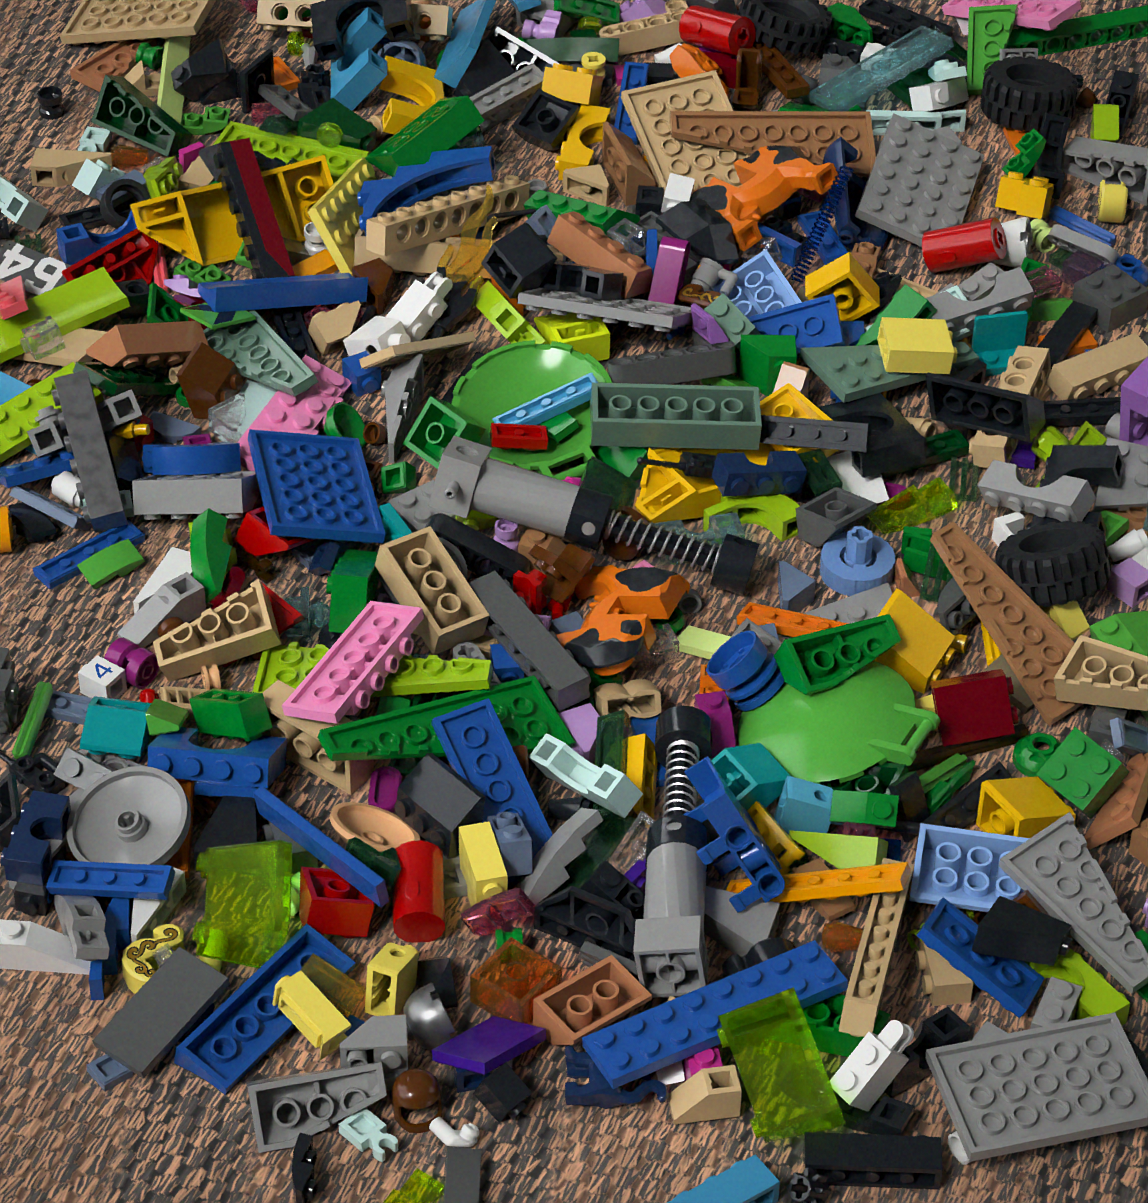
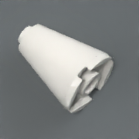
(1018, 242)

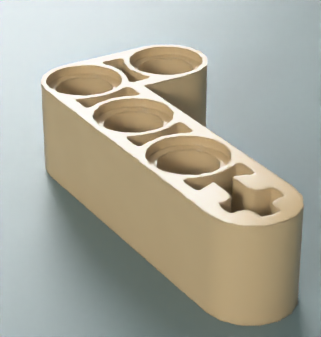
(648, 31)

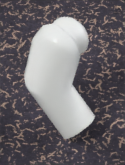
(456, 1138)

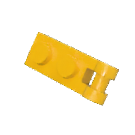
(775, 837)

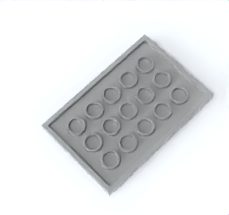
(918, 181)
(634, 310)
(1041, 1086)

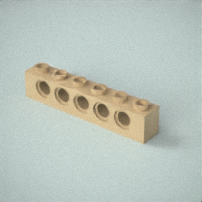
(1026, 375)

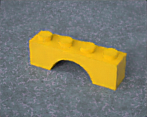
(585, 130)

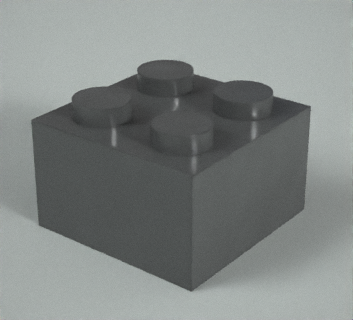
(1114, 295)

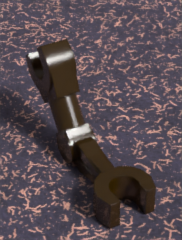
(260, 567)

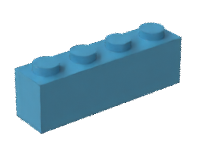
(742, 1183)

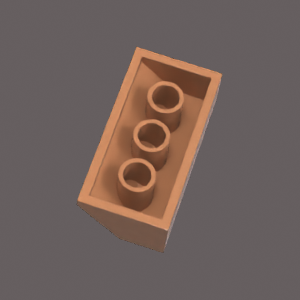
(592, 248)
(147, 344)

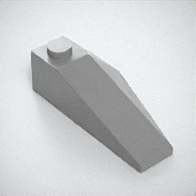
(402, 399)
(310, 1102)

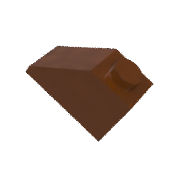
(379, 282)

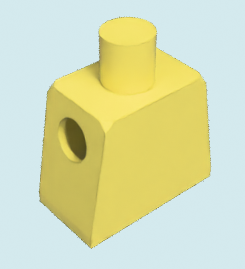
(393, 968)

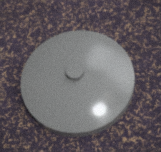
(130, 818)

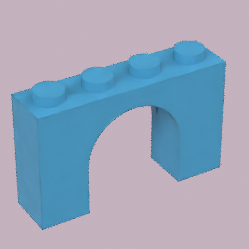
(360, 68)

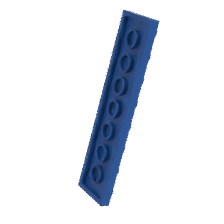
(690, 1021)

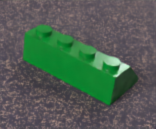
(595, 214)

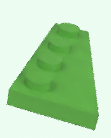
(987, 33)

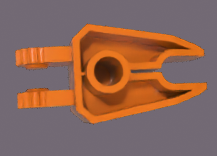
(691, 61)

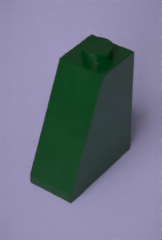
(356, 130)

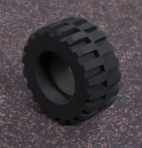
(1024, 88)
(1056, 561)

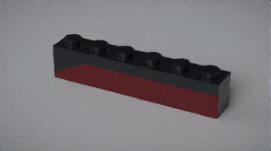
(252, 209)

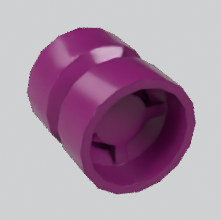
(139, 663)

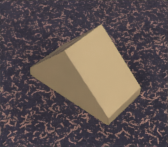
(587, 183)

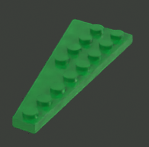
(408, 732)

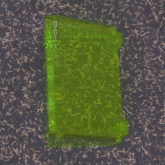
(245, 901)
(780, 1068)

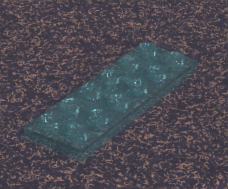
(881, 69)

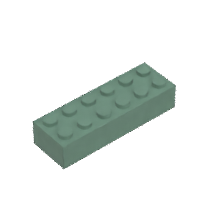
(675, 416)

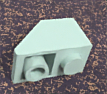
(94, 176)

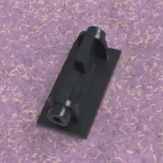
(842, 48)

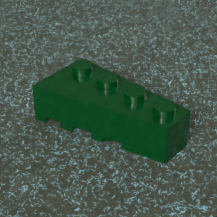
(137, 118)

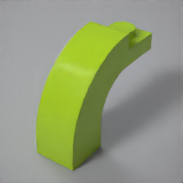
(771, 511)

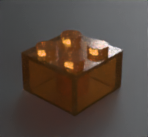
(512, 980)

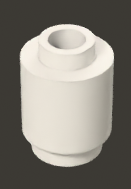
(65, 488)

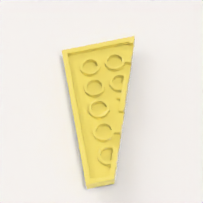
(338, 214)

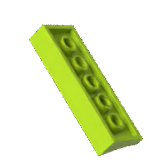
(69, 305)

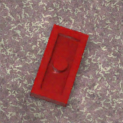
(518, 436)

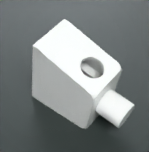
(376, 335)

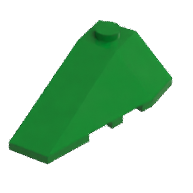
(832, 655)

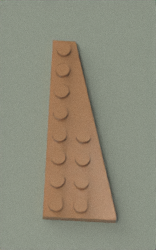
(803, 129)
(1014, 621)

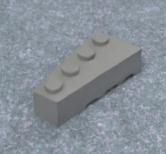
(1108, 161)

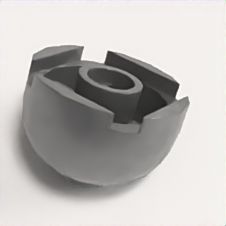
(427, 1019)

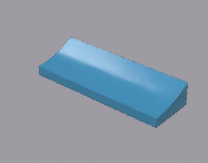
(464, 41)

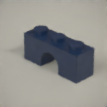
(740, 477)
(28, 853)

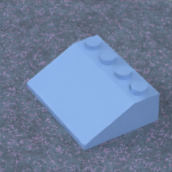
(760, 287)
(962, 867)

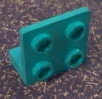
(997, 339)

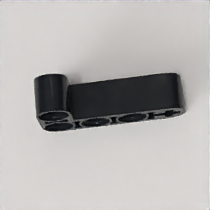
(479, 551)

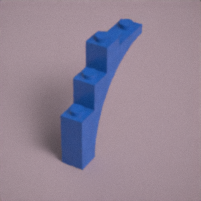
(416, 182)

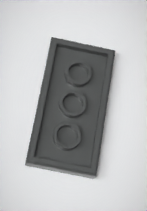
(161, 1012)

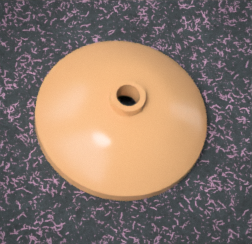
(371, 825)

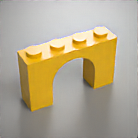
(412, 82)

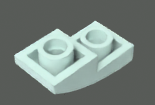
(945, 71)

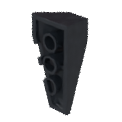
(517, 52)

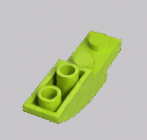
(163, 177)
(505, 316)

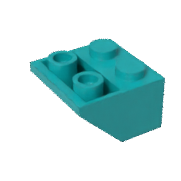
(115, 727)
(751, 774)

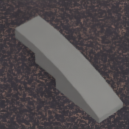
(556, 854)

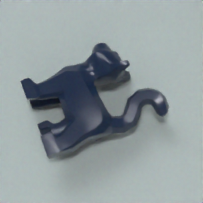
(598, 1090)

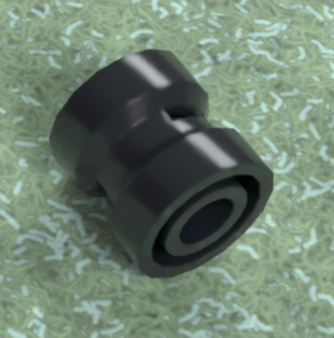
(50, 100)

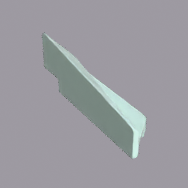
(931, 120)

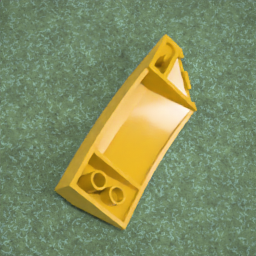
(673, 496)

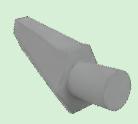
(309, 54)

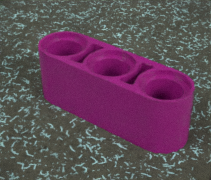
(670, 270)

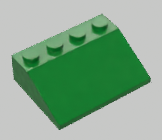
(433, 130)

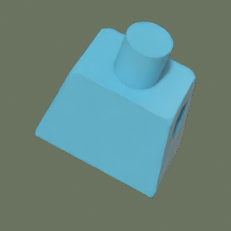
(804, 806)

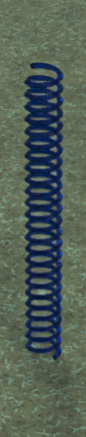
(822, 224)

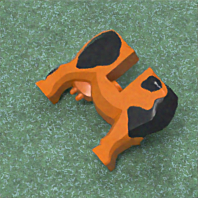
(766, 182)
(622, 615)

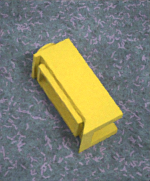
(311, 1012)

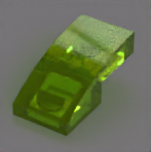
(417, 1189)

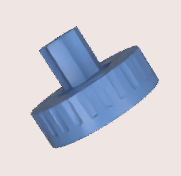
(858, 550)

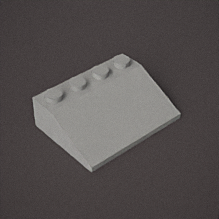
(193, 494)

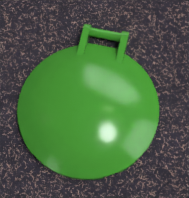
(518, 375)
(840, 728)

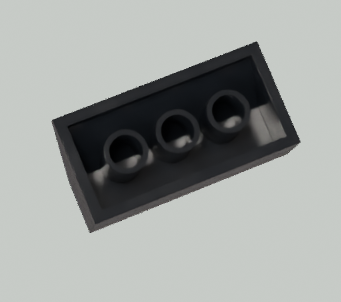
(984, 407)

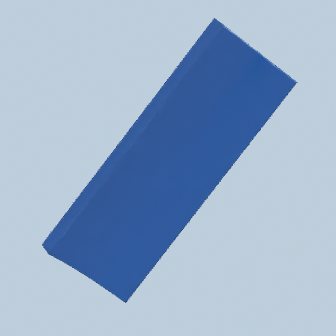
(283, 292)
(247, 1022)

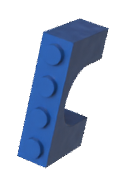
(249, 766)

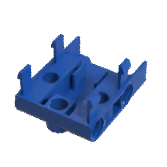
(737, 834)

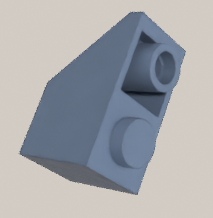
(513, 843)

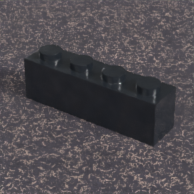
(875, 1159)

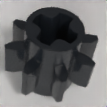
(317, 74)
(809, 1187)

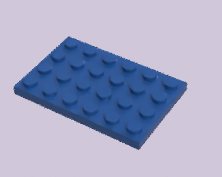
(315, 487)

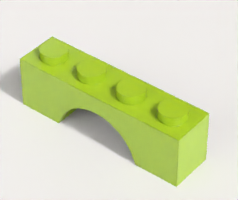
(1097, 994)

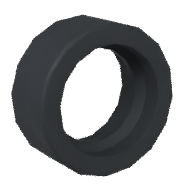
(128, 185)

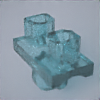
(315, 614)

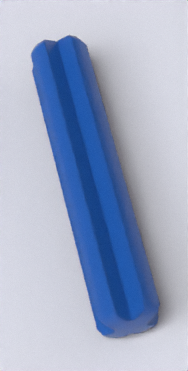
(1081, 225)

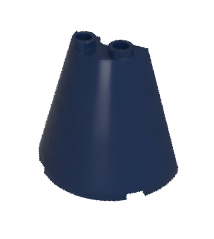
(850, 228)

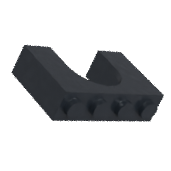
(333, 16)
(895, 439)
(1089, 462)

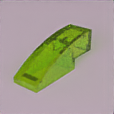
(914, 507)

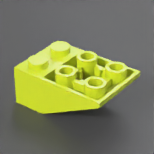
(583, 334)

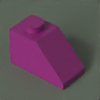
(718, 709)

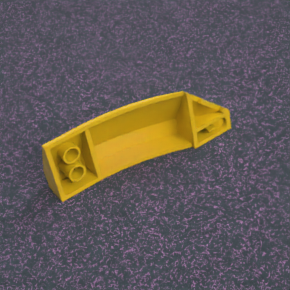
(200, 221)

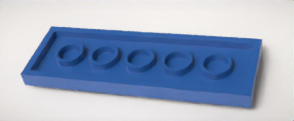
(486, 760)

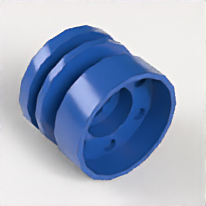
(745, 671)

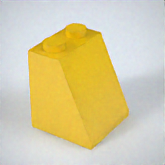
(923, 643)
(1018, 806)

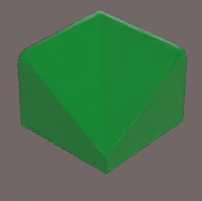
(398, 478)

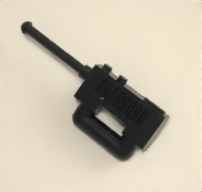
(310, 92)
(690, 463)
(29, 774)

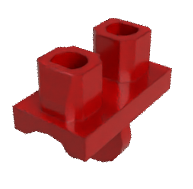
(530, 587)

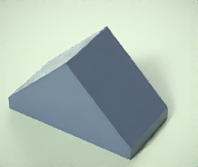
(794, 588)

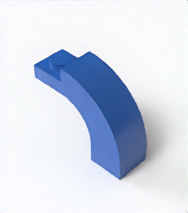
(191, 459)

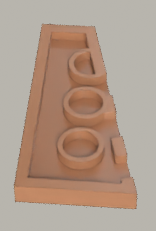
(113, 60)
(1123, 807)

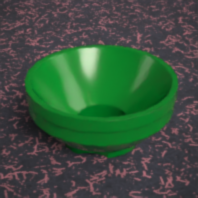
(344, 421)
(1028, 758)

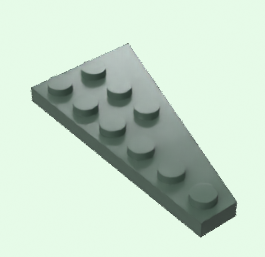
(262, 355)
(860, 371)

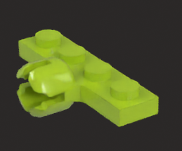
(1084, 436)

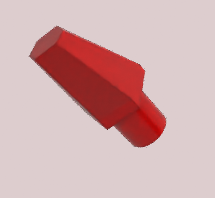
(557, 608)

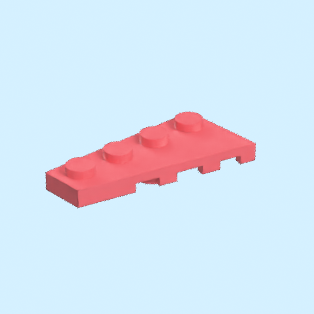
(12, 298)

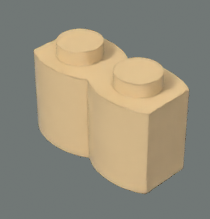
(636, 697)

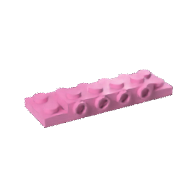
(1031, 13)
(298, 413)
(356, 663)

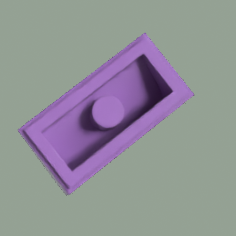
(706, 325)

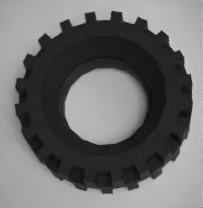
(789, 23)

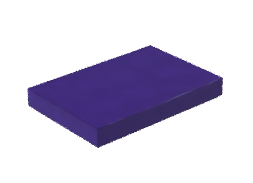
(489, 1045)

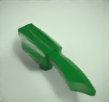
(943, 791)

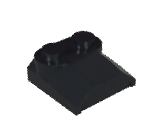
(545, 121)

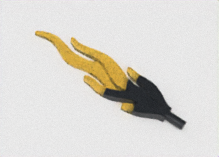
(465, 267)

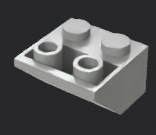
(378, 1040)

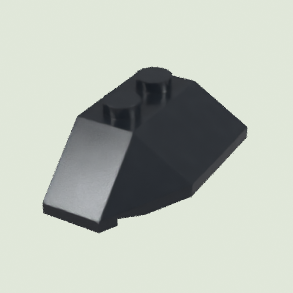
(703, 227)
(583, 917)

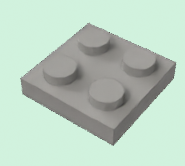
(414, 506)

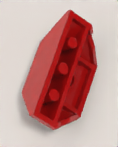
(124, 259)

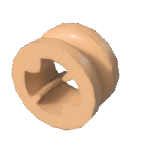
(210, 677)

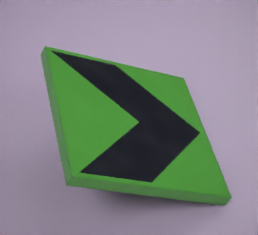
(205, 315)

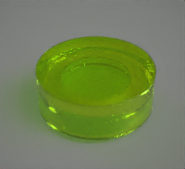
(590, 23)
(294, 43)
(329, 134)

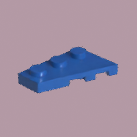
(34, 470)

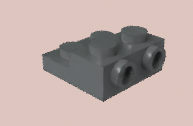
(9, 710)

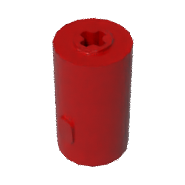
(716, 30)
(964, 245)
(419, 893)

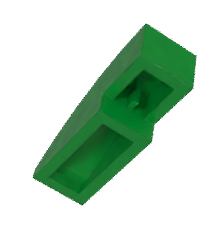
(209, 552)

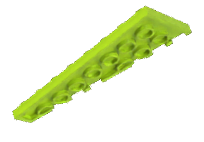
(413, 676)

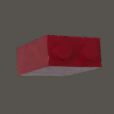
(974, 707)

